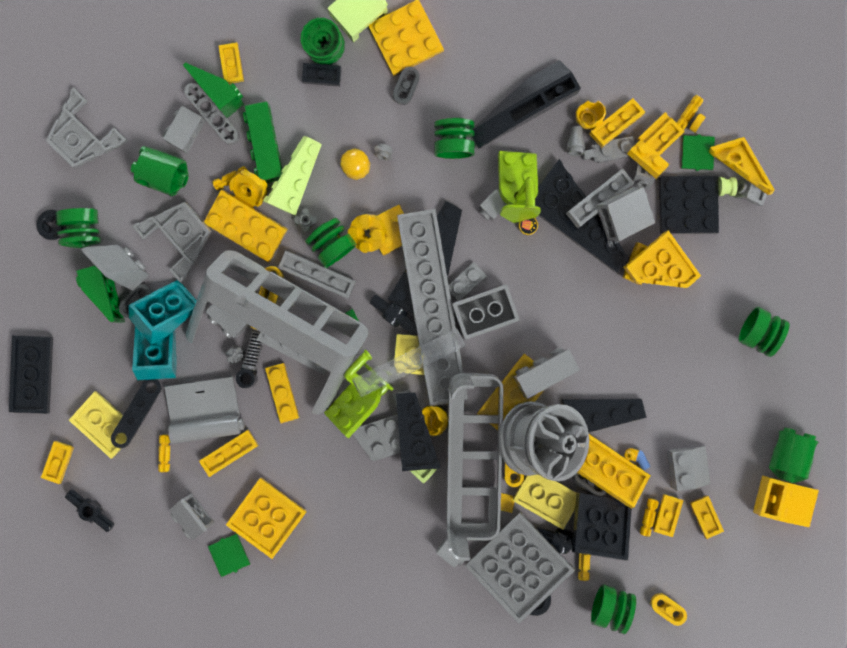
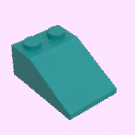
(162, 311)
(154, 360)

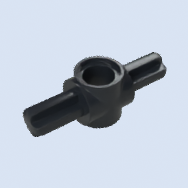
(394, 314)
(81, 505)
(560, 539)

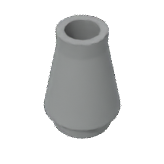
(576, 142)

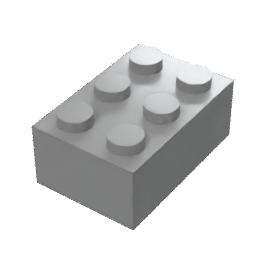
(485, 312)
(546, 372)

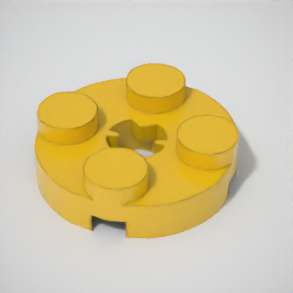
(254, 183)
(377, 233)

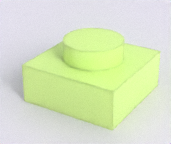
(423, 475)

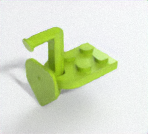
(518, 176)
(349, 408)

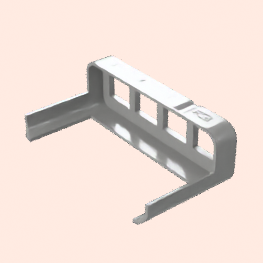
(278, 322)
(458, 531)

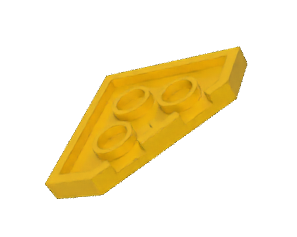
(663, 264)

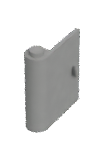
(205, 413)

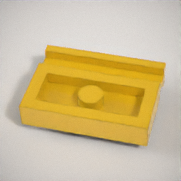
(661, 134)

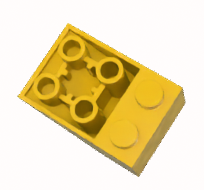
(785, 501)

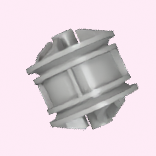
(544, 440)

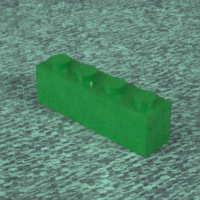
(264, 141)

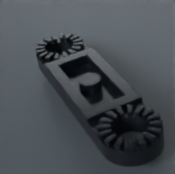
(136, 413)

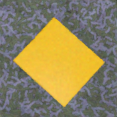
(507, 503)

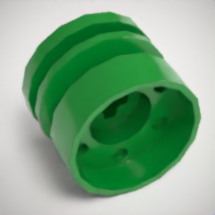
(317, 32)
(454, 141)
(78, 227)
(328, 239)
(764, 332)
(613, 609)

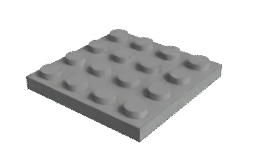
(520, 567)

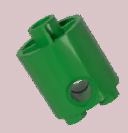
(160, 171)
(793, 456)

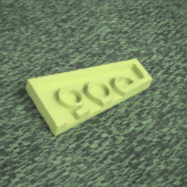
(290, 187)

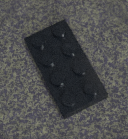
(30, 374)

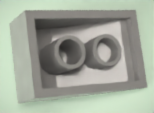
(117, 264)

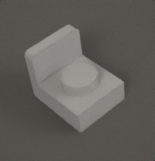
(642, 178)
(750, 192)

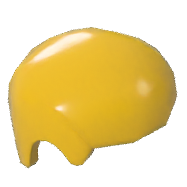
(590, 114)
(355, 164)
(435, 419)

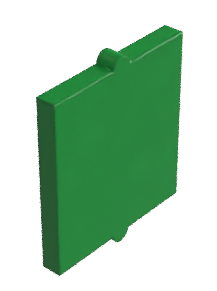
(696, 152)
(229, 555)

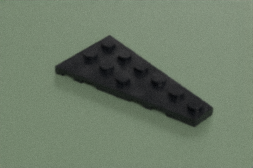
(560, 194)
(448, 224)

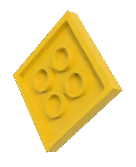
(406, 37)
(266, 518)

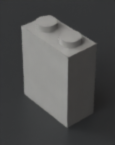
(625, 214)

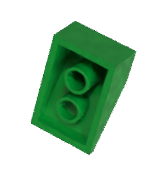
(224, 96)
(101, 292)

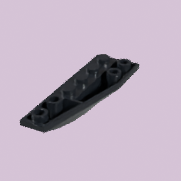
(527, 102)

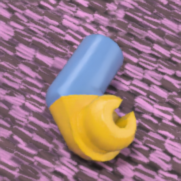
(637, 456)

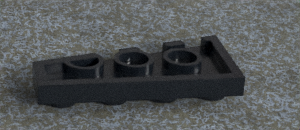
(607, 412)
(415, 440)

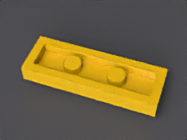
(617, 123)
(282, 393)
(228, 453)

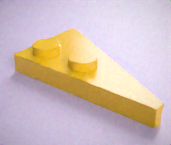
(741, 159)

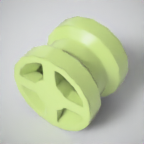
(727, 186)

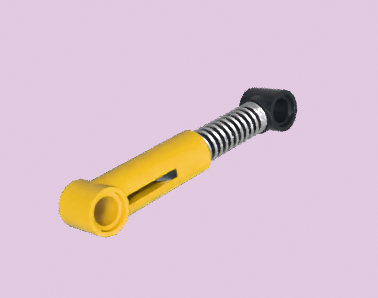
(254, 348)

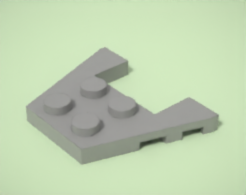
(74, 140)
(184, 231)
(380, 437)

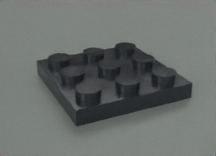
(689, 204)
(601, 527)

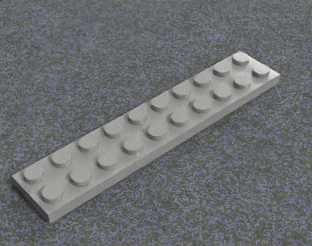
(429, 296)

